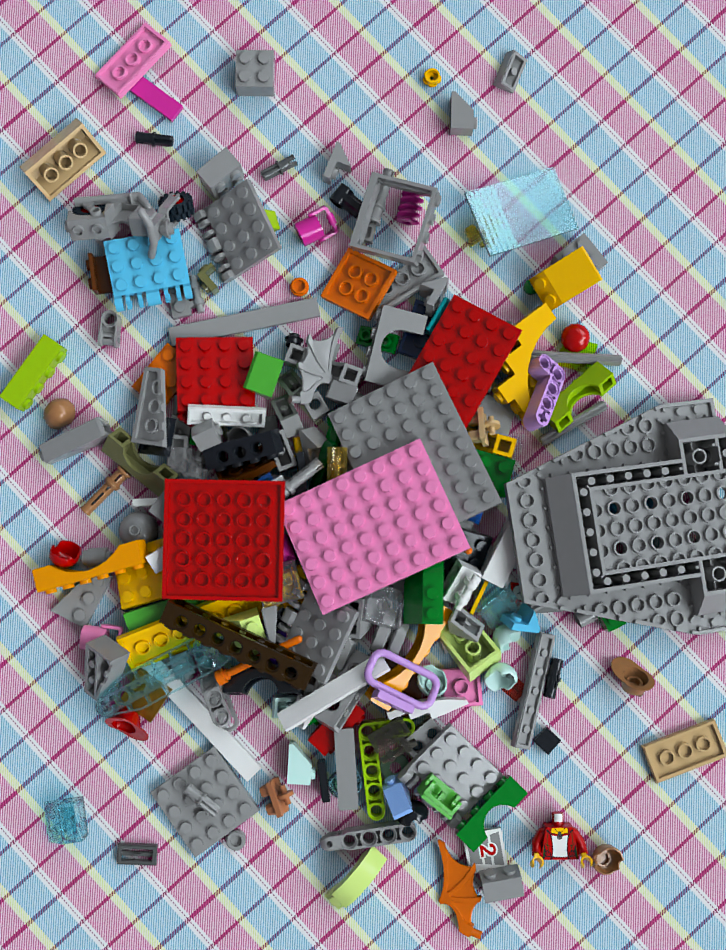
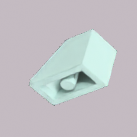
(299, 766)

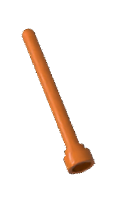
(224, 675)

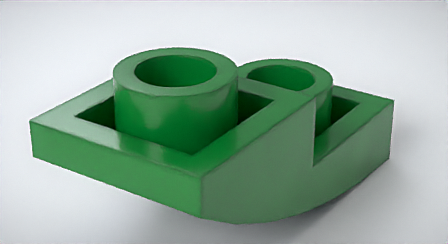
(388, 345)

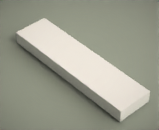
(227, 415)

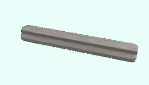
(577, 421)

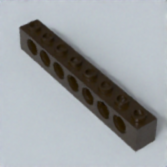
(249, 641)

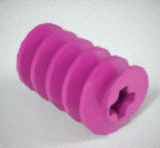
(408, 208)

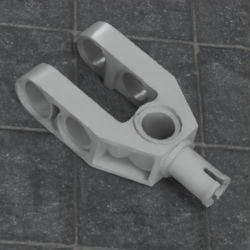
(221, 710)

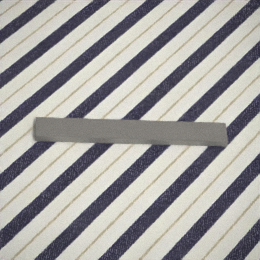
(248, 320)

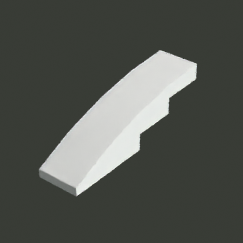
(440, 707)

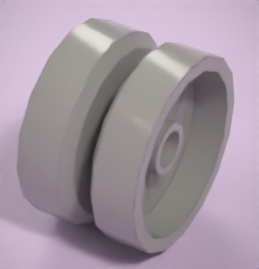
(393, 638)

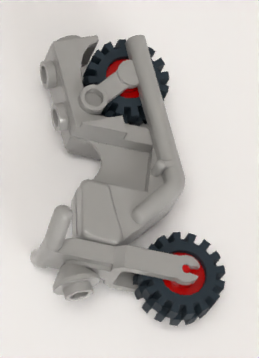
(100, 216)

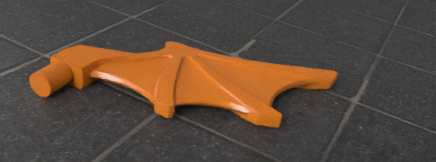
(459, 891)

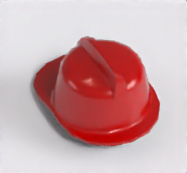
(128, 724)

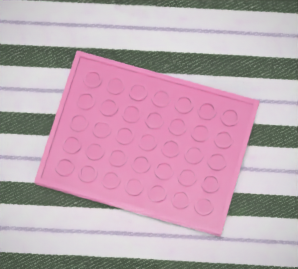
(373, 527)

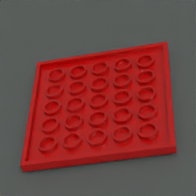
(223, 540)

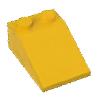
(565, 278)

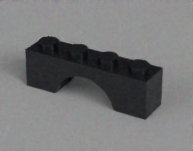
(243, 681)

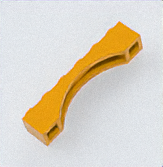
(125, 556)
(399, 676)

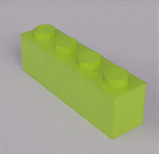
(33, 373)

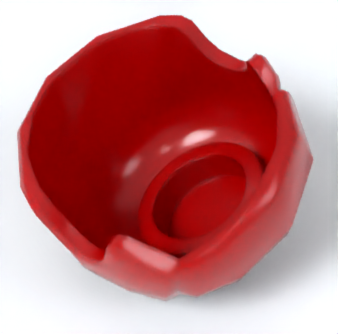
(575, 337)
(65, 554)

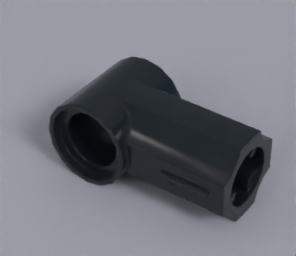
(345, 198)

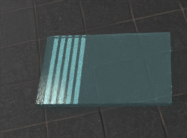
(521, 211)

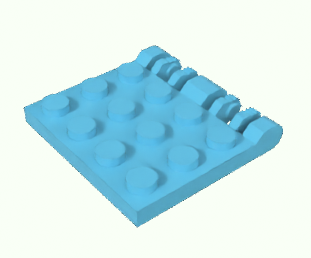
(136, 274)

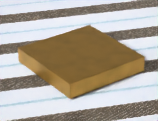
(150, 712)

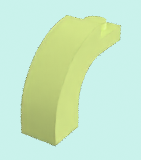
(357, 879)

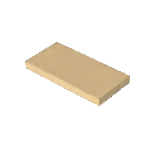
(684, 750)

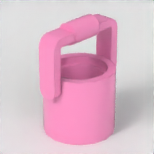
(92, 632)

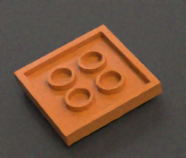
(359, 284)

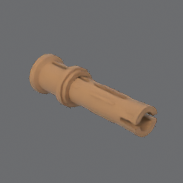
(110, 481)

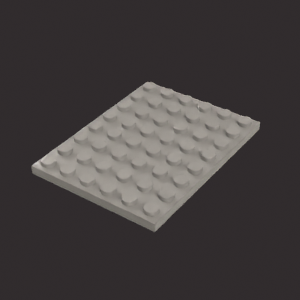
(413, 410)

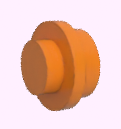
(299, 287)

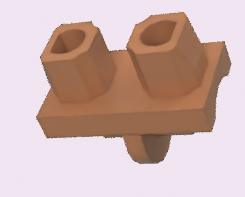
(279, 797)

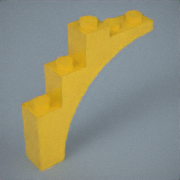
(515, 387)

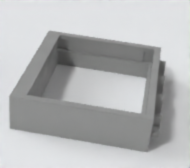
(367, 207)

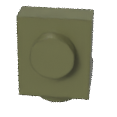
(207, 284)

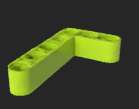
(373, 759)

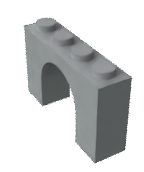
(389, 320)

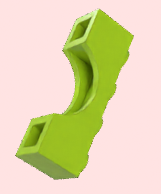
(594, 381)

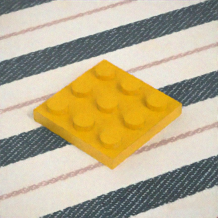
(140, 585)

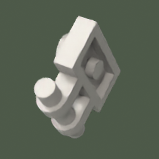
(183, 308)

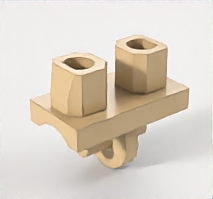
(485, 425)

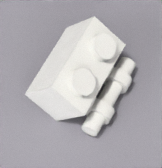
(460, 583)

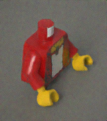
(558, 842)

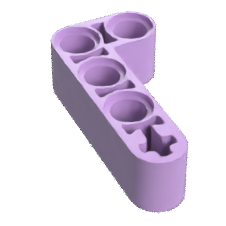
(546, 392)

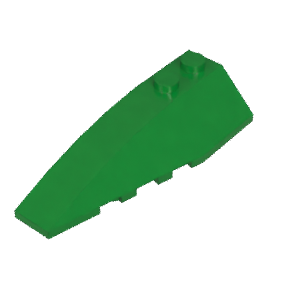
(425, 596)

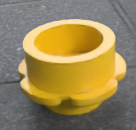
(432, 73)

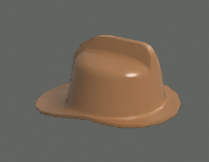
(633, 678)

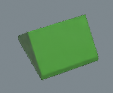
(263, 375)

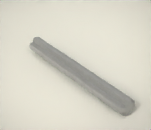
(580, 358)

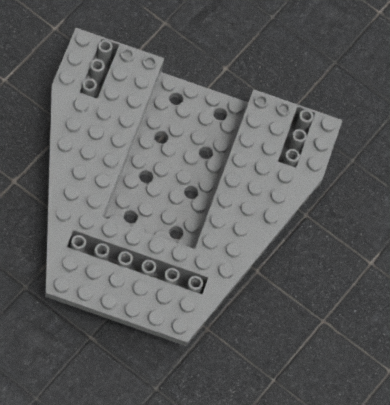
(570, 537)

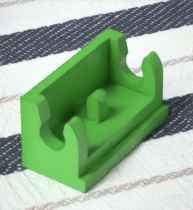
(439, 795)

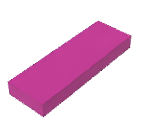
(157, 99)

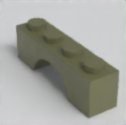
(123, 452)

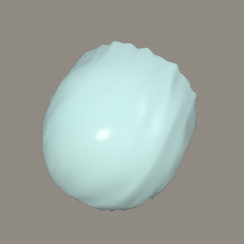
(504, 636)
(500, 676)
(425, 684)

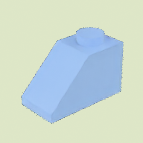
(397, 796)

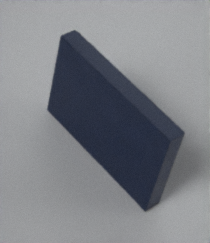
(412, 344)

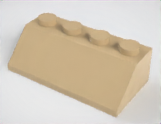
(63, 159)

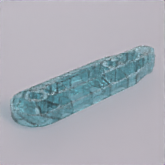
(155, 679)

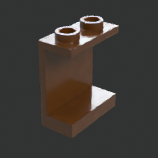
(100, 276)

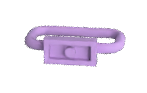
(394, 697)

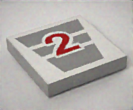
(490, 853)

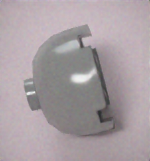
(138, 527)

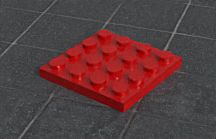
(213, 371)

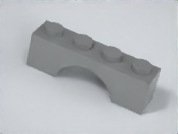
(340, 371)

